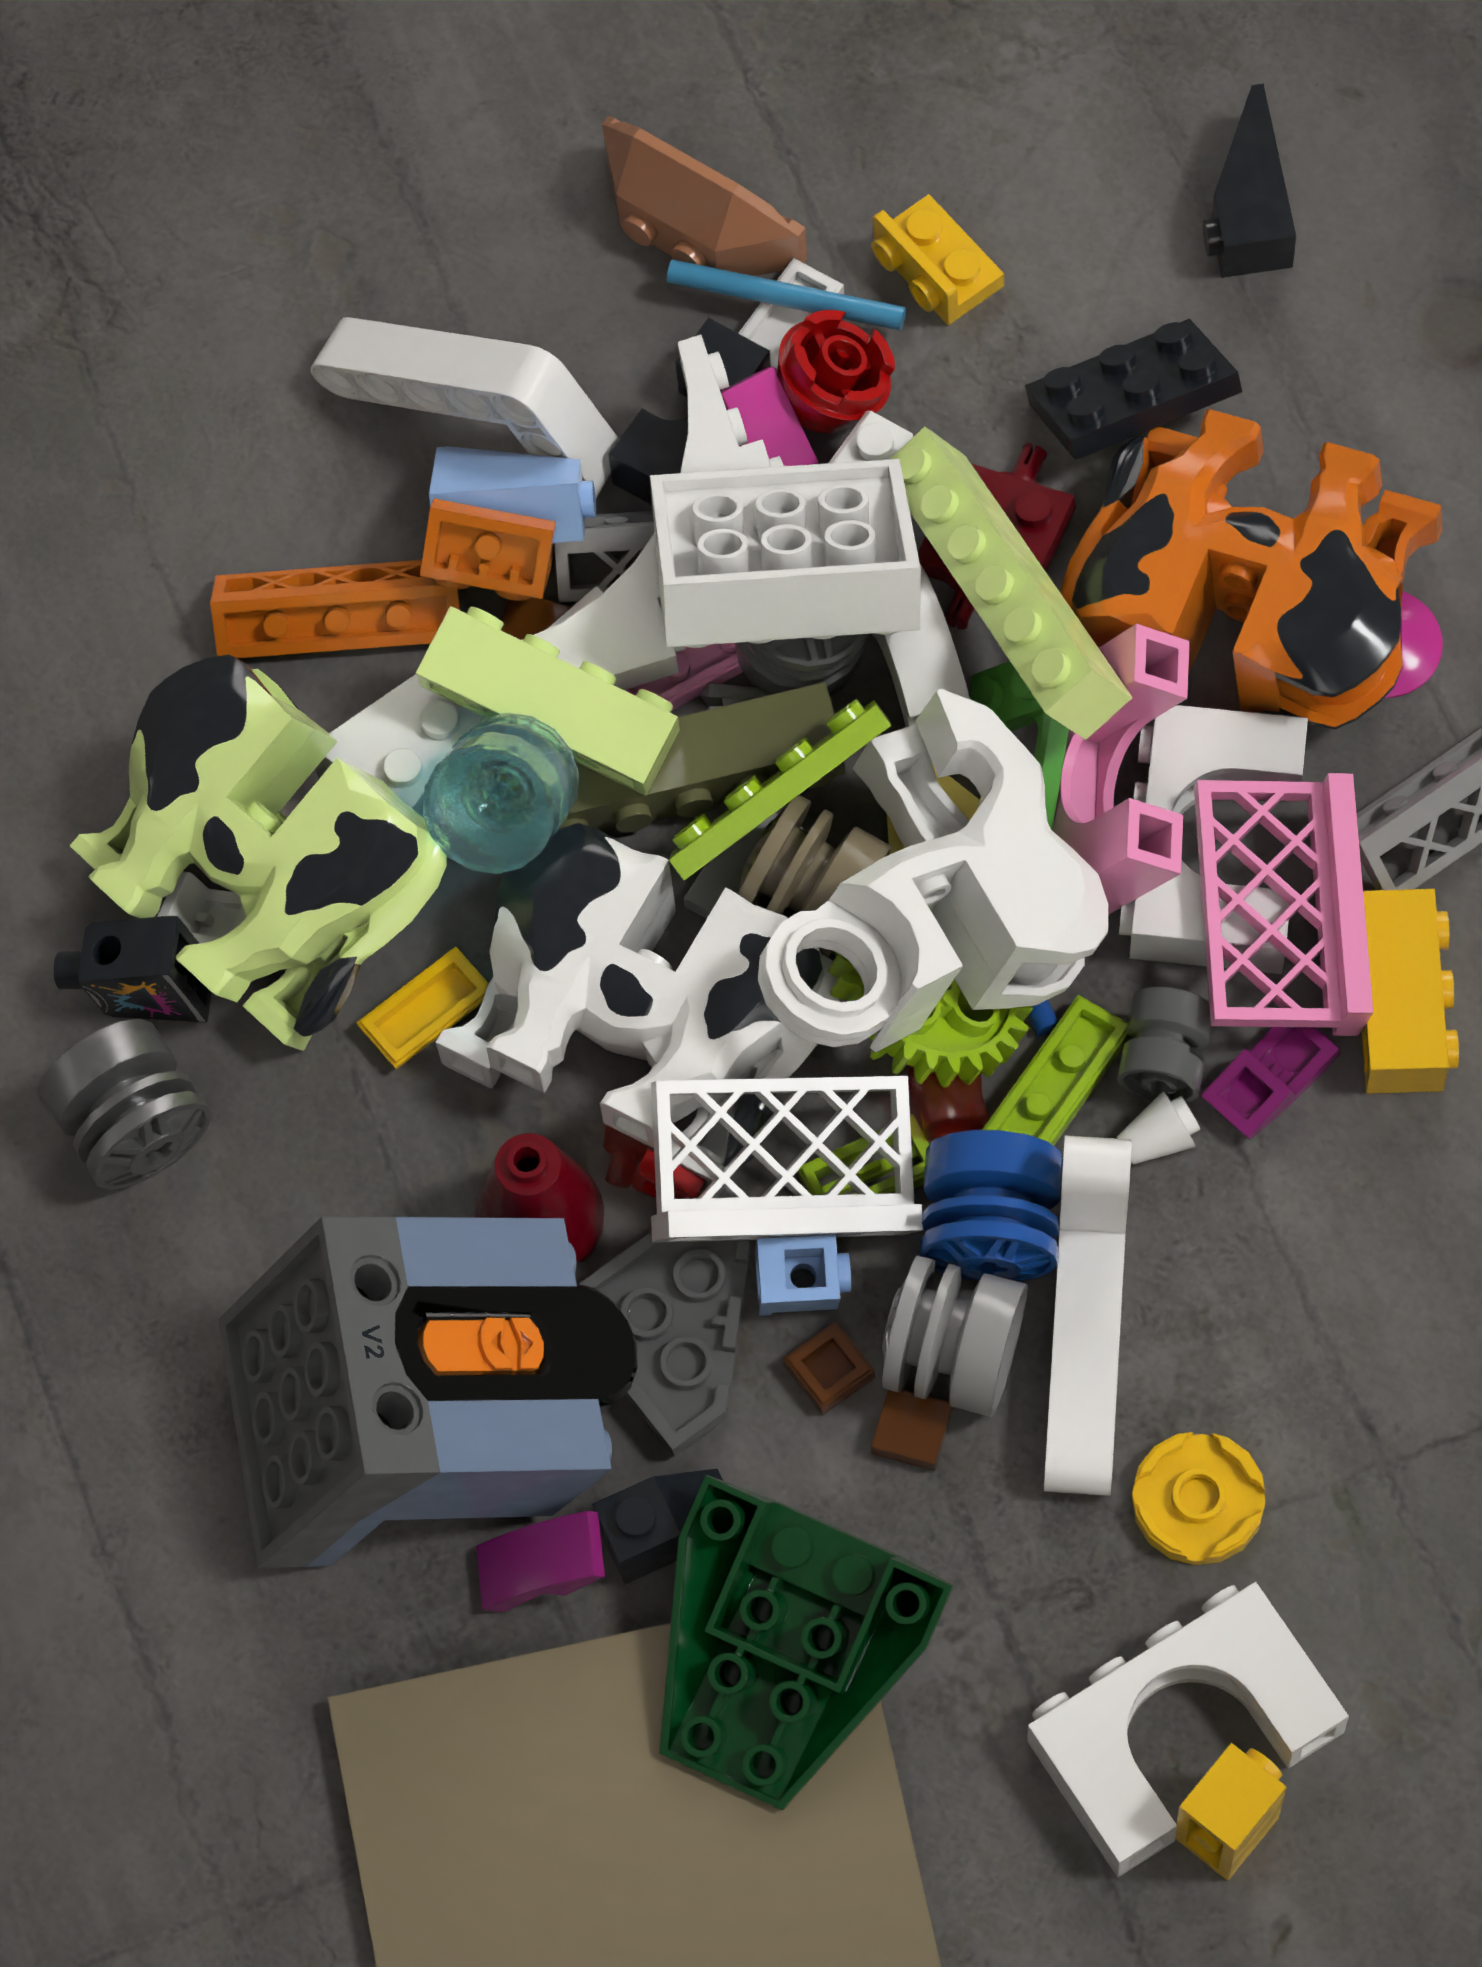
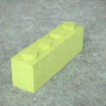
(500, 674)

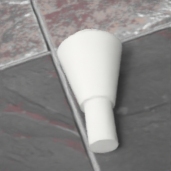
(1161, 1129)

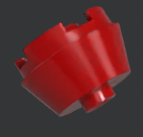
(834, 371)

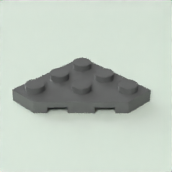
(686, 1326)

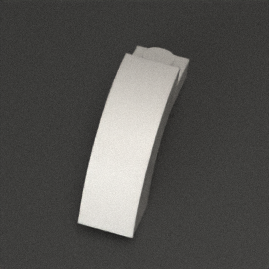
(923, 658)

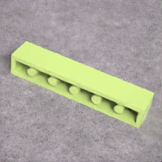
(1008, 587)

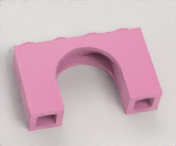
(1134, 842)

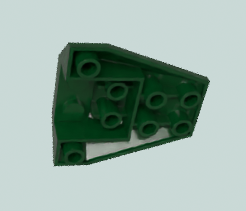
(783, 1639)

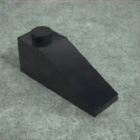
(1251, 206)

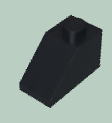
(646, 1521)

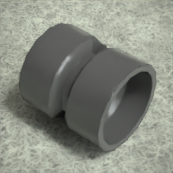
(1166, 1035)

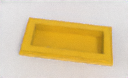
(425, 1008)

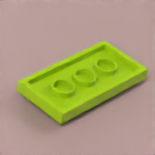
(755, 802)

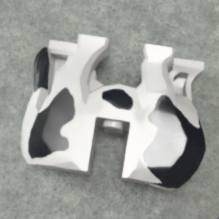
(579, 957)

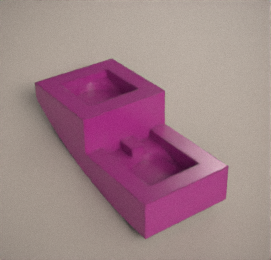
(1270, 1077)
(539, 1560)

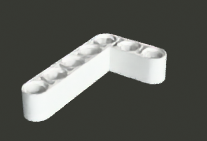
(470, 380)
(1087, 1315)

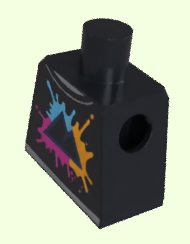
(134, 970)

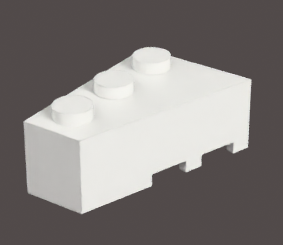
(401, 739)

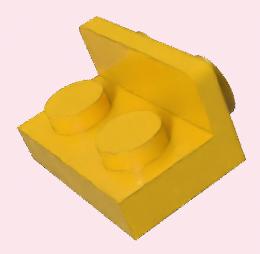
(936, 259)

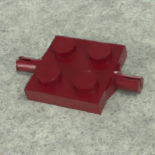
(1034, 510)

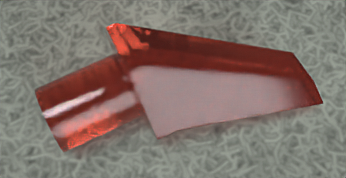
(624, 1153)

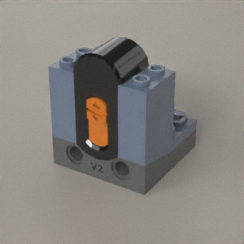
(418, 1379)

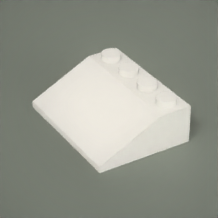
(785, 553)

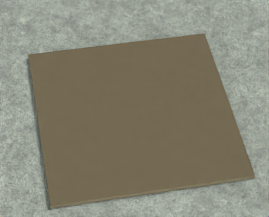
(540, 1827)

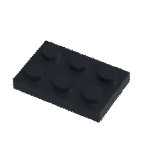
(1133, 388)

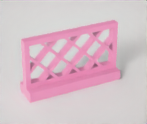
(1338, 903)

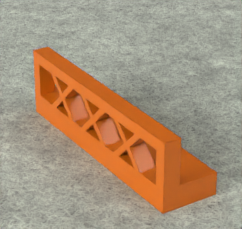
(327, 609)

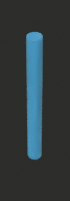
(785, 294)

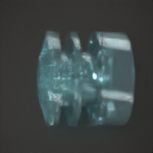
(482, 818)

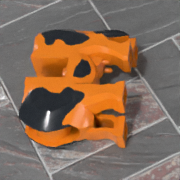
(1311, 589)

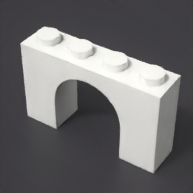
(1191, 747)
(1232, 1646)

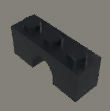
(658, 444)

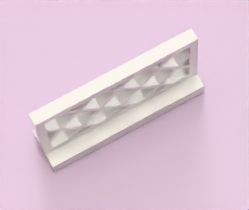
(783, 1215)

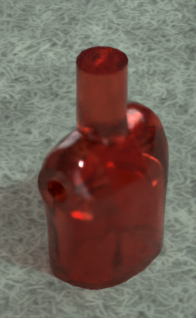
(948, 1108)

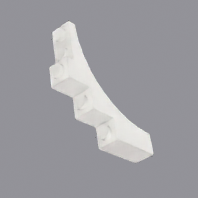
(625, 624)

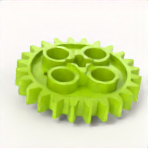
(951, 1039)

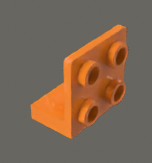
(488, 550)

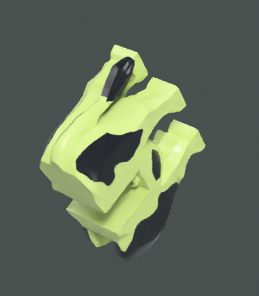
(318, 887)

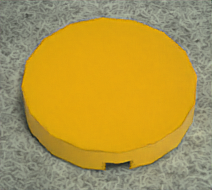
(1198, 1498)

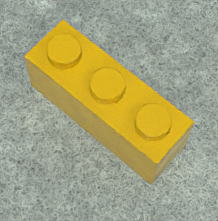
(1407, 1034)

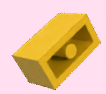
(1231, 1809)

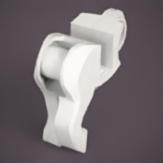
(963, 901)

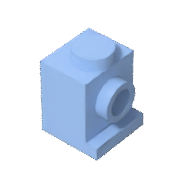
(782, 1256)

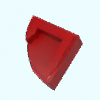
(685, 1182)

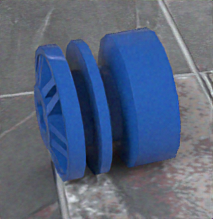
(992, 1204)

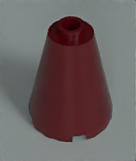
(542, 1181)

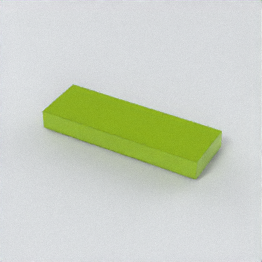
(1062, 1073)

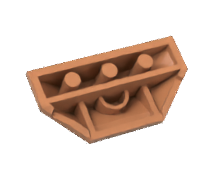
(693, 209)

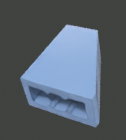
(518, 485)

